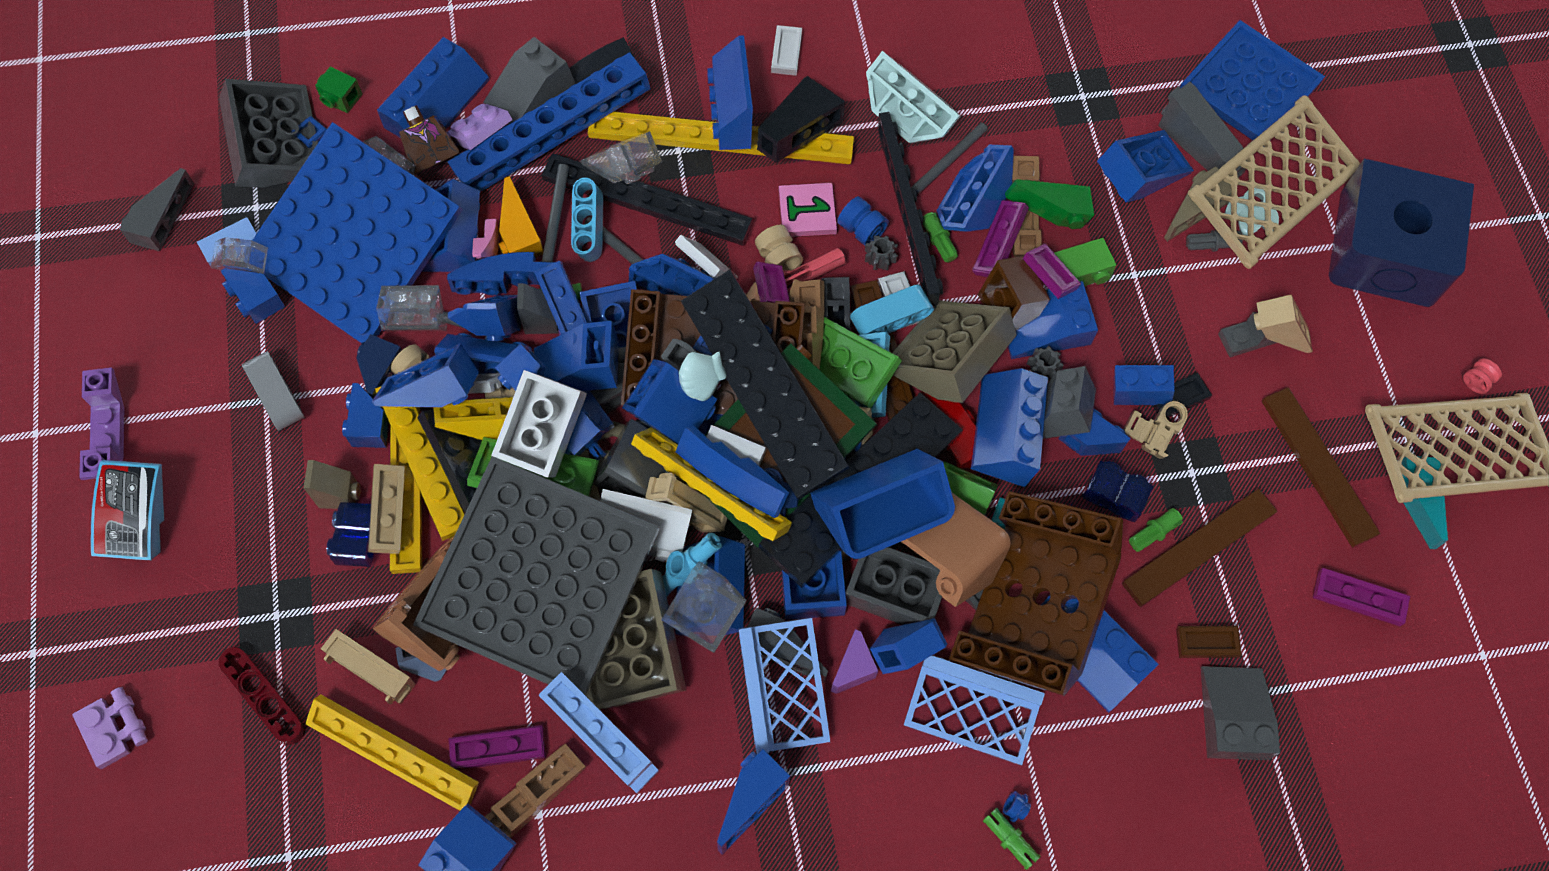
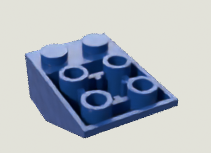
(583, 357)

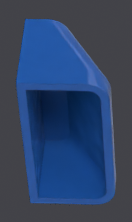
(886, 503)

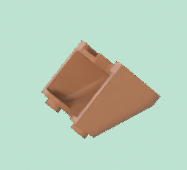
(964, 550)
(398, 620)

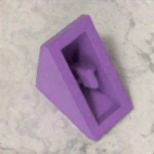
(856, 665)

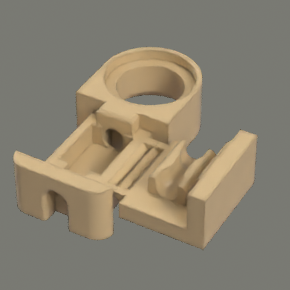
(1155, 435)

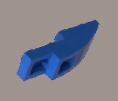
(494, 274)

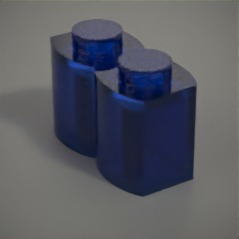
(1118, 491)
(351, 535)

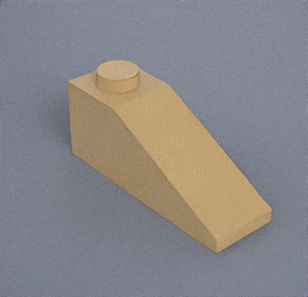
(1283, 323)

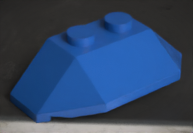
(978, 190)
(668, 275)
(489, 317)

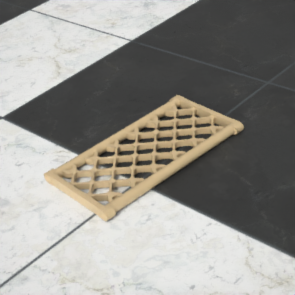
(1306, 200)
(1463, 409)

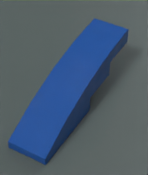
(735, 475)

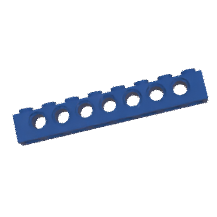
(551, 123)

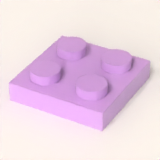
(479, 125)

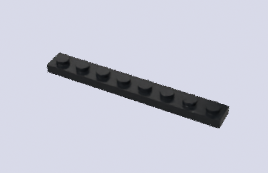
(657, 202)
(911, 216)

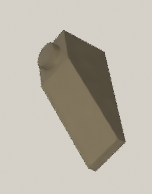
(1189, 212)

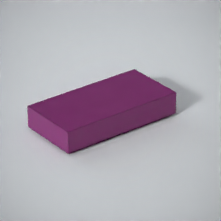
(1051, 271)
(770, 282)

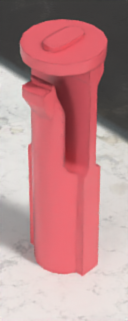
(816, 267)

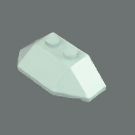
(912, 104)

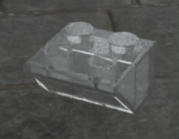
(411, 309)

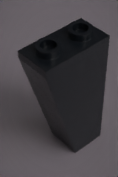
(799, 119)

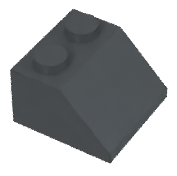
(1069, 403)

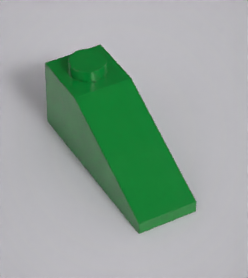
(1055, 202)

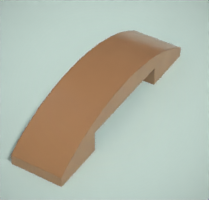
(1029, 234)

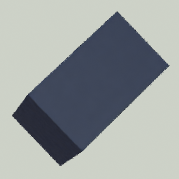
(1401, 233)

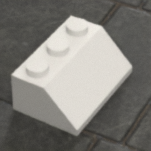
(670, 518)

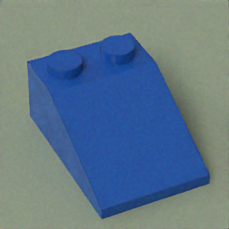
(1143, 164)
(609, 304)
(1061, 325)
(432, 382)
(756, 789)

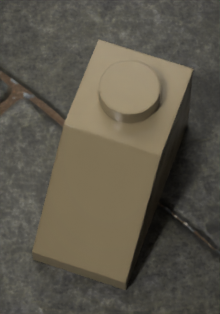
(330, 485)

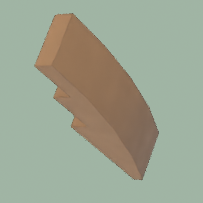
(812, 295)
(535, 791)

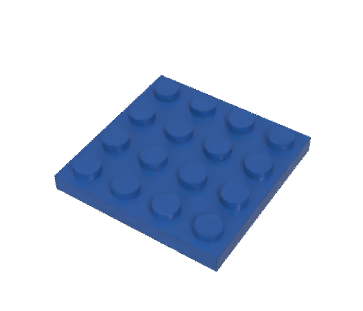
(1252, 80)

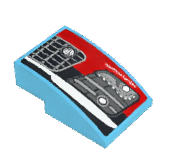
(127, 510)

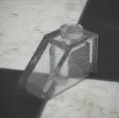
(239, 255)

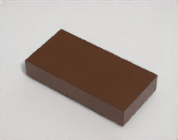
(1208, 642)

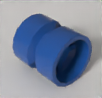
(859, 218)

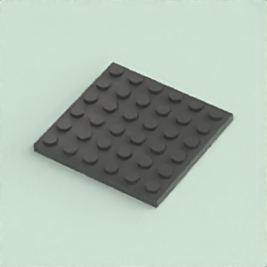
(537, 576)

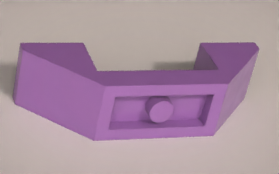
(106, 420)

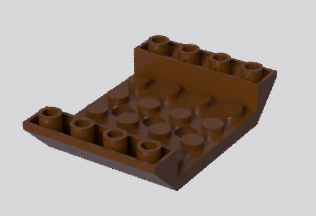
(662, 317)
(1053, 551)

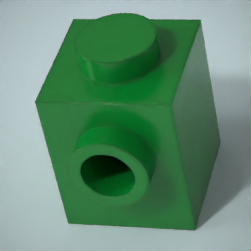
(338, 90)

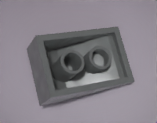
(530, 80)
(1238, 714)

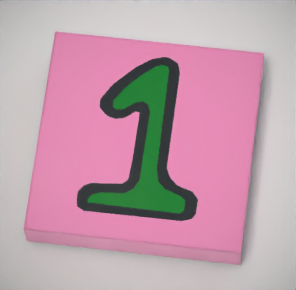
(808, 209)

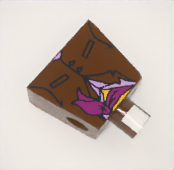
(426, 140)

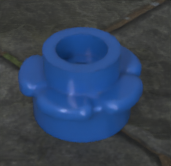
(1016, 806)

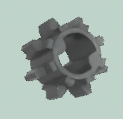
(874, 251)
(1048, 357)

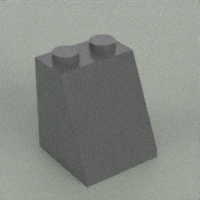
(626, 467)

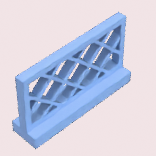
(984, 684)
(757, 691)

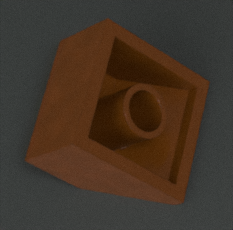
(1016, 287)

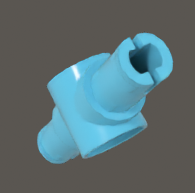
(681, 563)

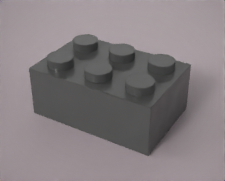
(895, 587)

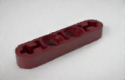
(261, 695)

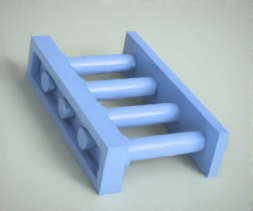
(598, 732)

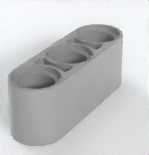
(273, 391)

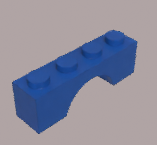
(511, 369)

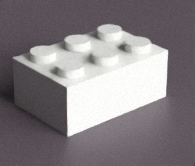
(539, 424)

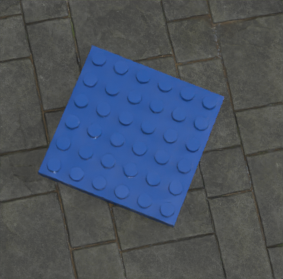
(350, 229)

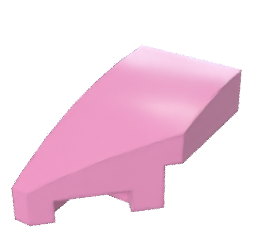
(488, 245)

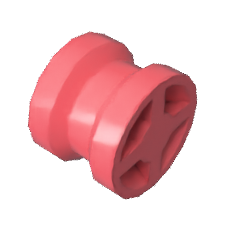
(1482, 376)

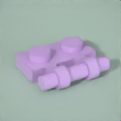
(102, 733)

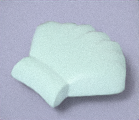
(701, 375)

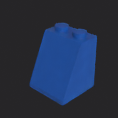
(664, 404)

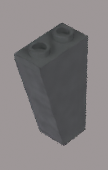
(1199, 129)

